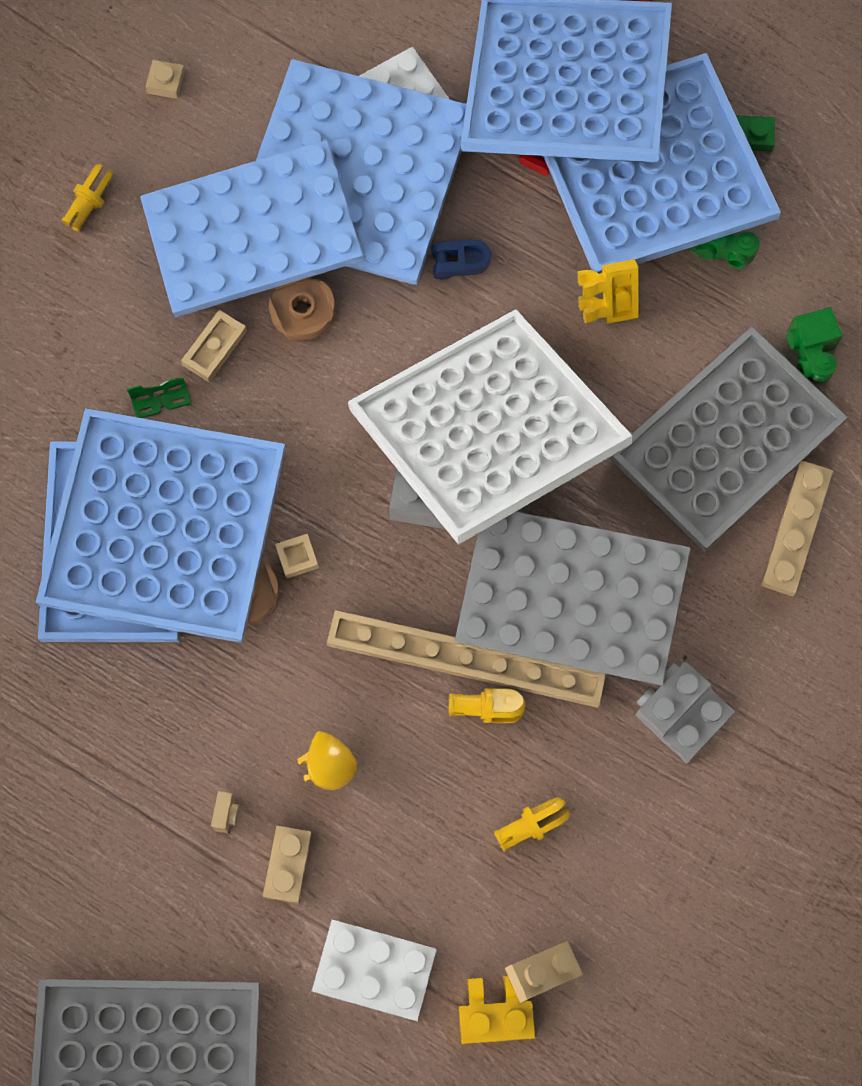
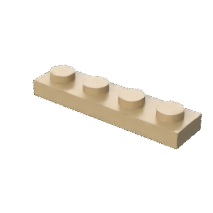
(796, 528)

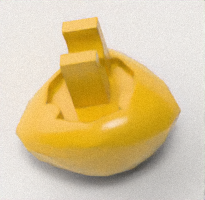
(329, 762)

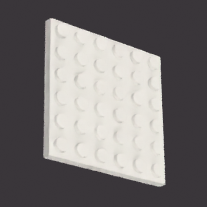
(489, 425)

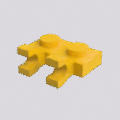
(619, 291)
(495, 1020)

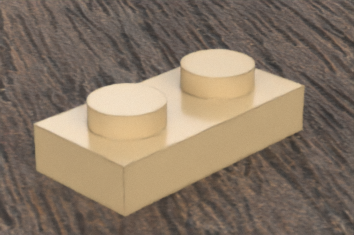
(214, 346)
(287, 864)
(543, 971)

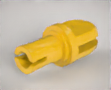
(86, 198)
(491, 705)
(533, 823)

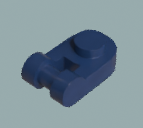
(472, 258)

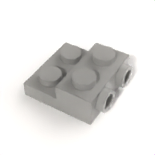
(683, 711)

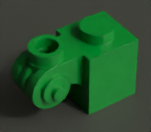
(735, 250)
(810, 337)

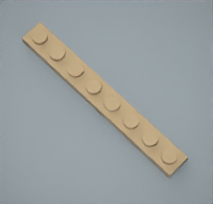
(445, 655)

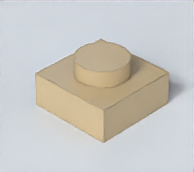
(165, 79)
(296, 556)
(225, 812)

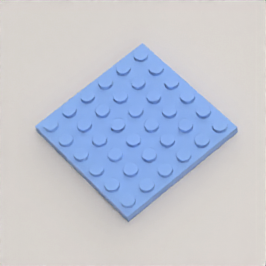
(568, 79)
(389, 151)
(694, 193)
(162, 525)

